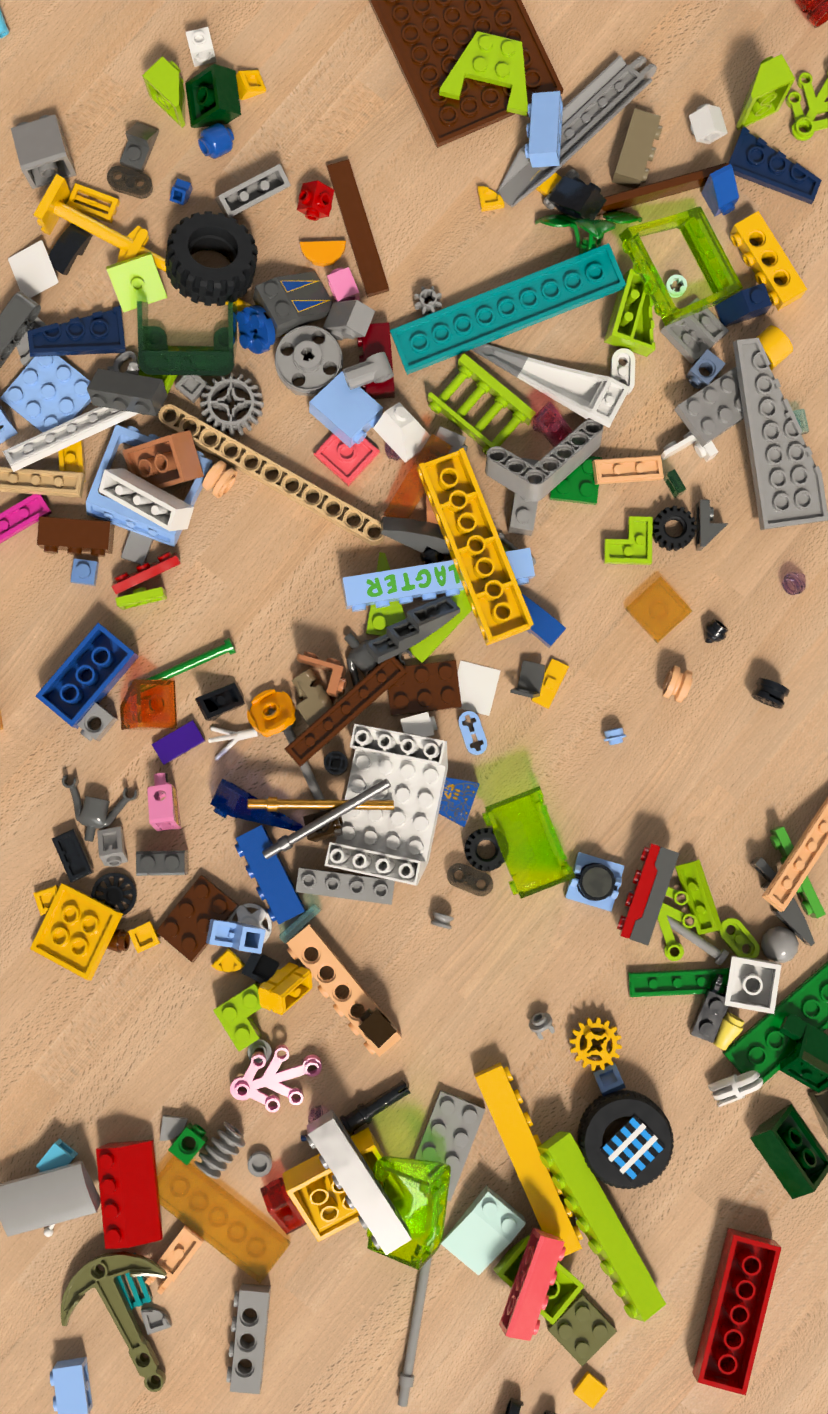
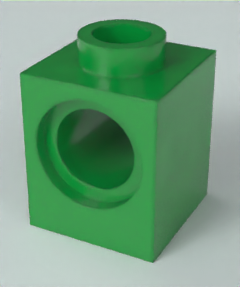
(186, 1153)

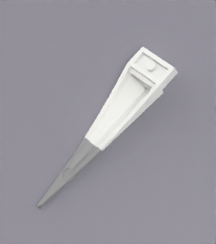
(580, 391)

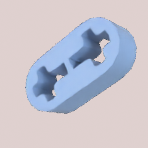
(478, 731)

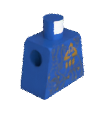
(457, 800)

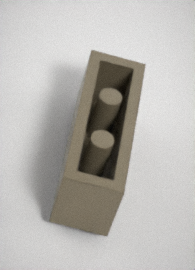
(637, 149)

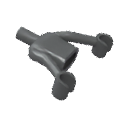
(362, 659)
(95, 810)

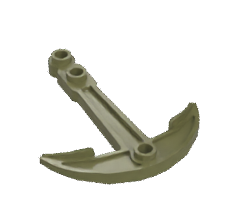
(117, 1305)

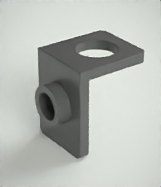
(530, 679)

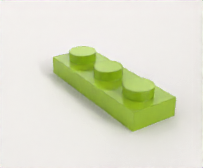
(700, 897)

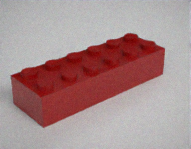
(736, 1311)

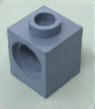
(711, 363)

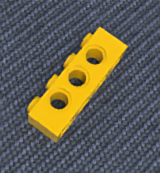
(756, 228)

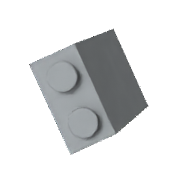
(42, 151)

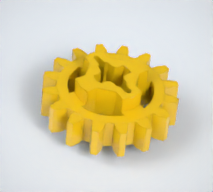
(586, 1051)

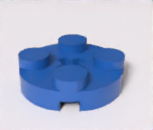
(255, 340)

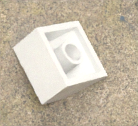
(753, 984)

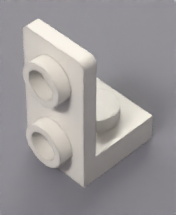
(707, 452)

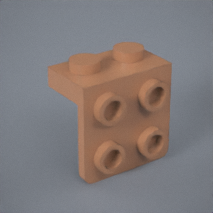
(337, 683)

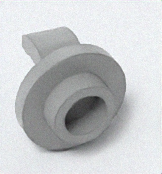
(540, 1023)

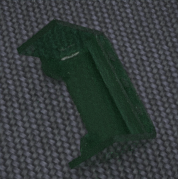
(160, 359)

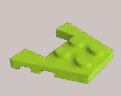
(494, 62)

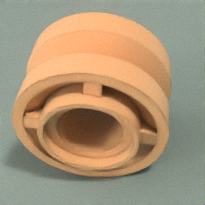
(219, 479)
(677, 684)

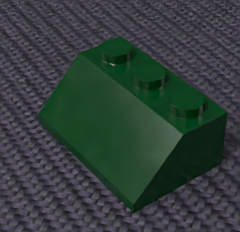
(791, 1152)

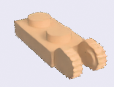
(177, 1256)

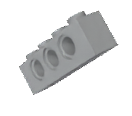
(345, 885)
(241, 1378)

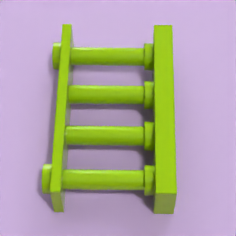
(485, 384)

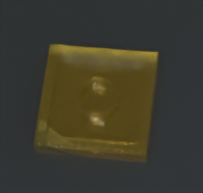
(658, 609)

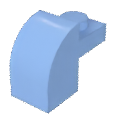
(236, 935)

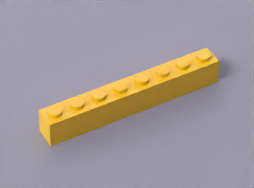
(525, 1156)

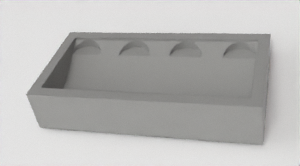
(47, 1198)

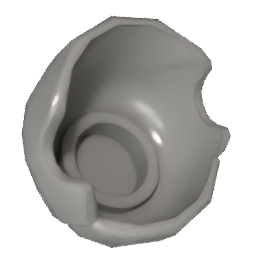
(779, 944)

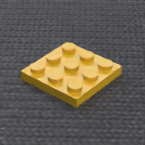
(76, 931)

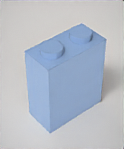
(345, 411)

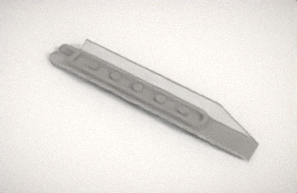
(580, 122)

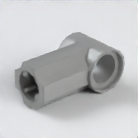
(374, 369)

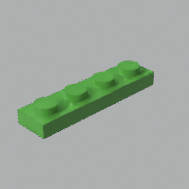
(811, 903)

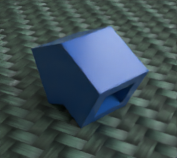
(181, 192)

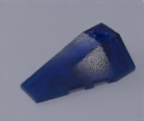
(233, 800)

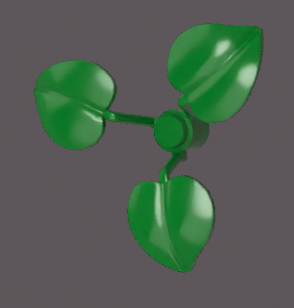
(594, 227)

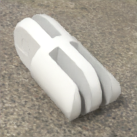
(735, 1087)

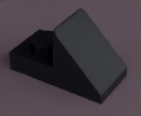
(220, 702)

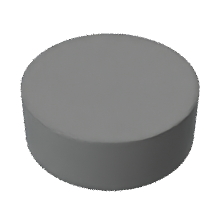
(259, 1163)

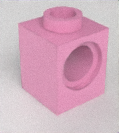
(343, 285)

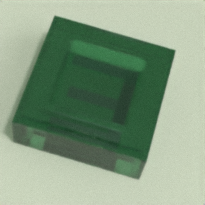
(674, 483)

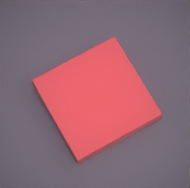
(345, 461)

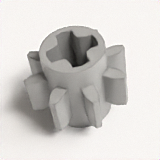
(424, 296)

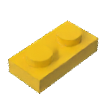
(72, 458)

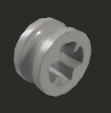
(442, 920)

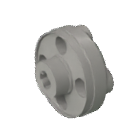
(312, 371)

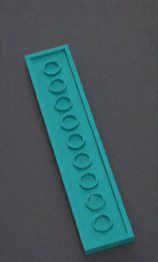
(508, 308)

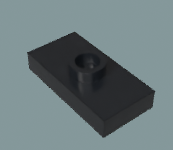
(72, 855)

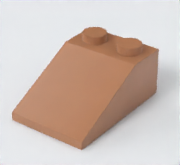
(165, 460)

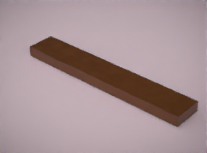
(658, 190)
(358, 228)
(345, 710)

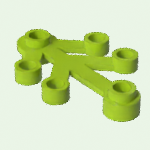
(815, 105)
(667, 910)

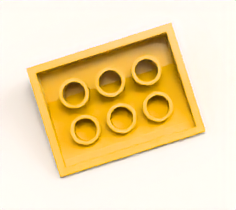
(318, 1197)

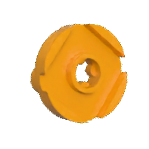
(276, 722)

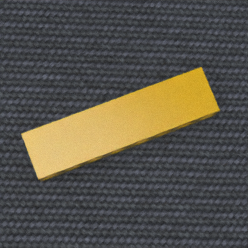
(475, 546)

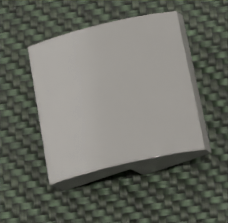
(695, 333)

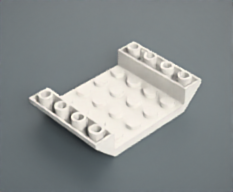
(399, 840)

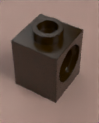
(333, 830)
(376, 1026)

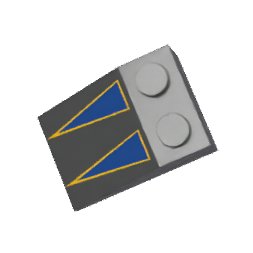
(293, 301)

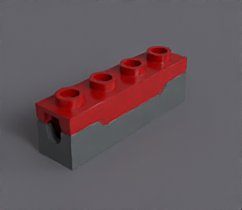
(648, 894)

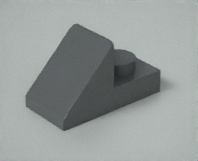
(139, 146)
(704, 529)

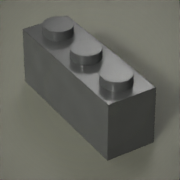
(127, 392)

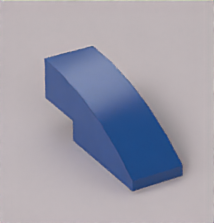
(545, 626)

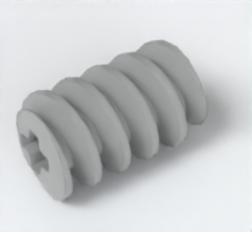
(221, 1152)

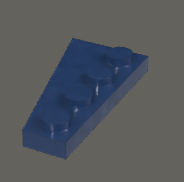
(764, 166)

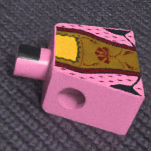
(163, 814)

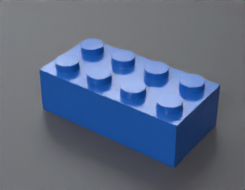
(87, 675)

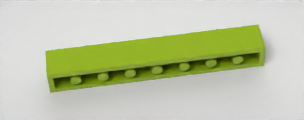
(601, 1226)

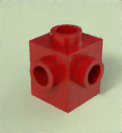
(315, 200)

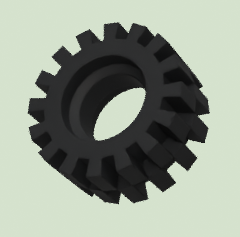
(683, 518)
(471, 850)

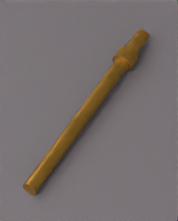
(273, 804)

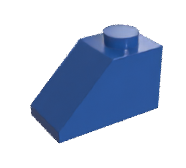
(721, 191)

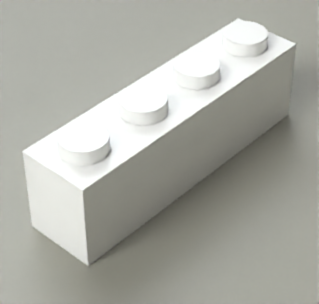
(146, 499)

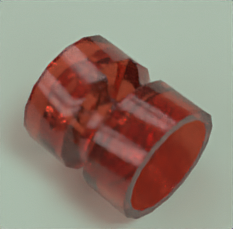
(816, 10)

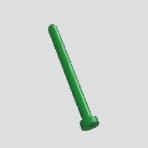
(196, 661)

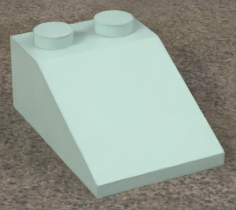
(484, 1230)

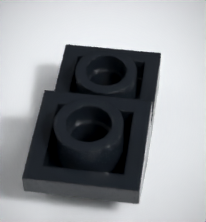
(69, 245)

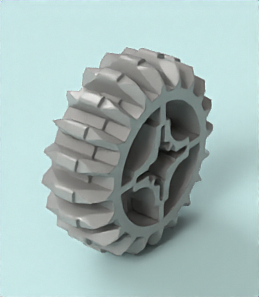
(241, 404)

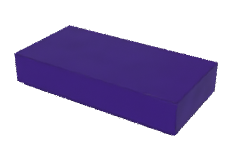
(178, 742)

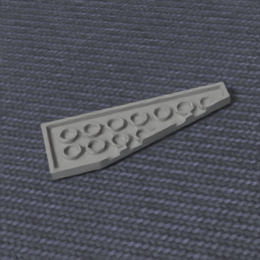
(783, 472)

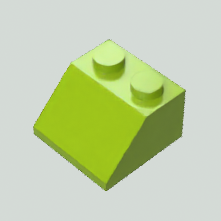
(167, 88)

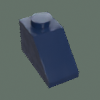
(744, 305)

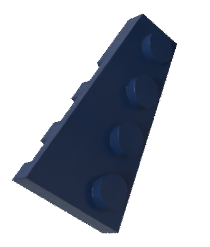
(88, 335)

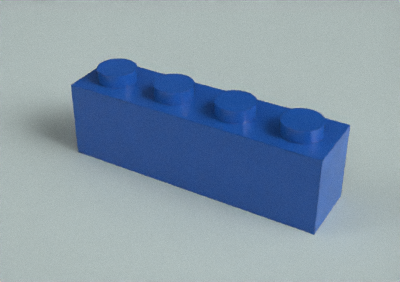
(270, 874)

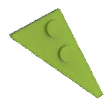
(383, 617)

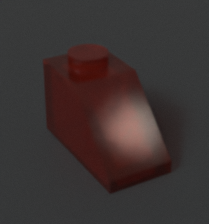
(281, 1206)

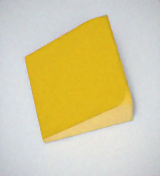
(249, 84)

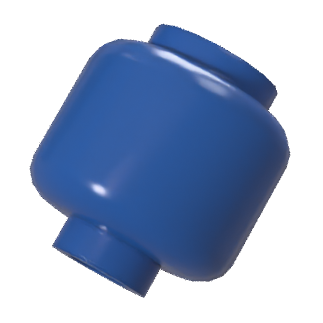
(216, 140)

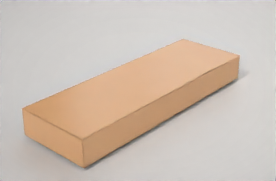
(627, 469)

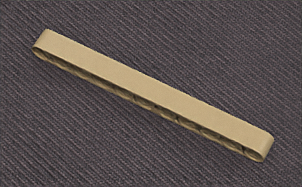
(264, 466)

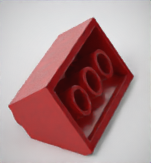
(129, 1194)

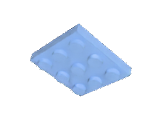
(48, 393)

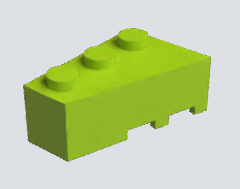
(632, 318)

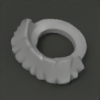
(133, 367)

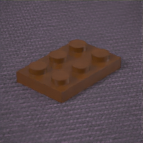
(426, 689)
(190, 920)

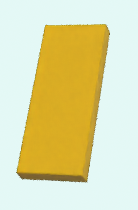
(552, 679)

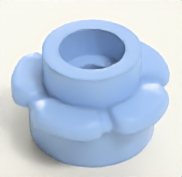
(614, 736)

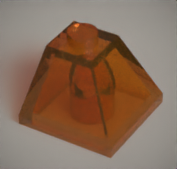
(149, 705)

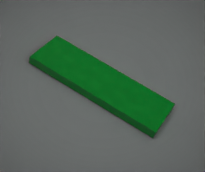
(763, 1045)

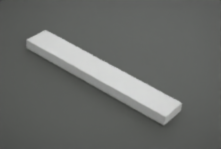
(64, 436)

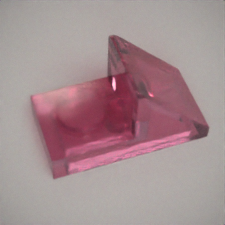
(551, 424)

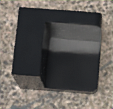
(260, 967)

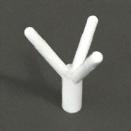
(236, 736)

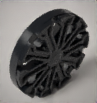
(113, 894)

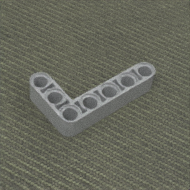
(538, 480)

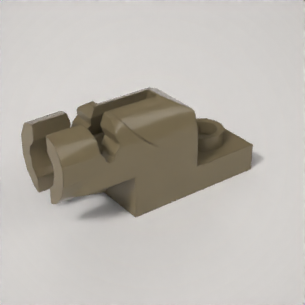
(315, 699)

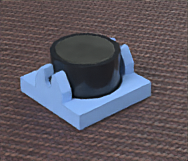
(596, 881)

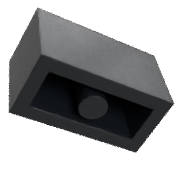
(577, 198)

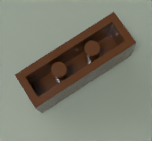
(75, 536)

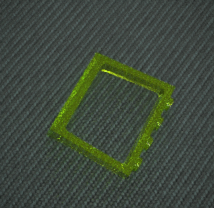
(706, 251)

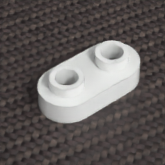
(623, 373)

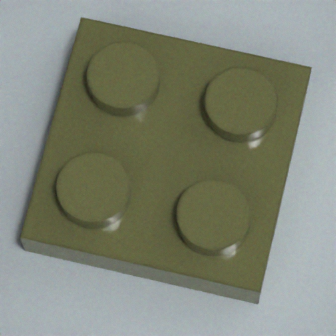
(582, 1329)

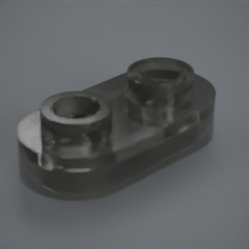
(128, 182)
(469, 879)

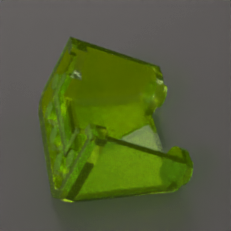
(528, 843)
(420, 1196)

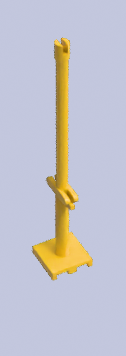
(55, 206)

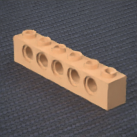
(342, 976)

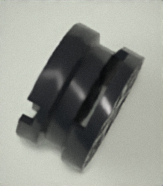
(770, 693)

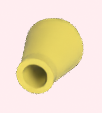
(728, 1031)

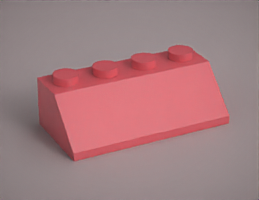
(531, 1285)

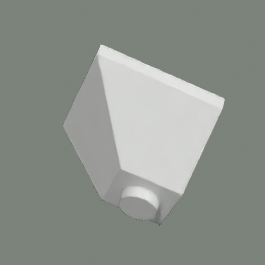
(402, 432)

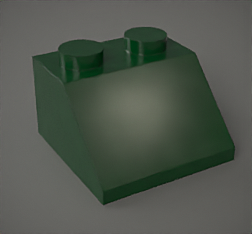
(213, 97)

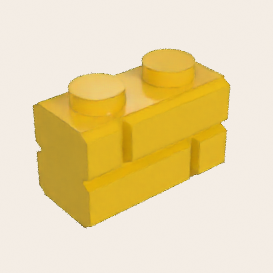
(285, 988)

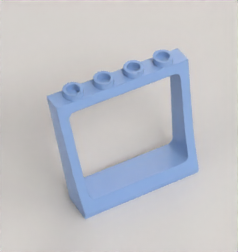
(119, 515)

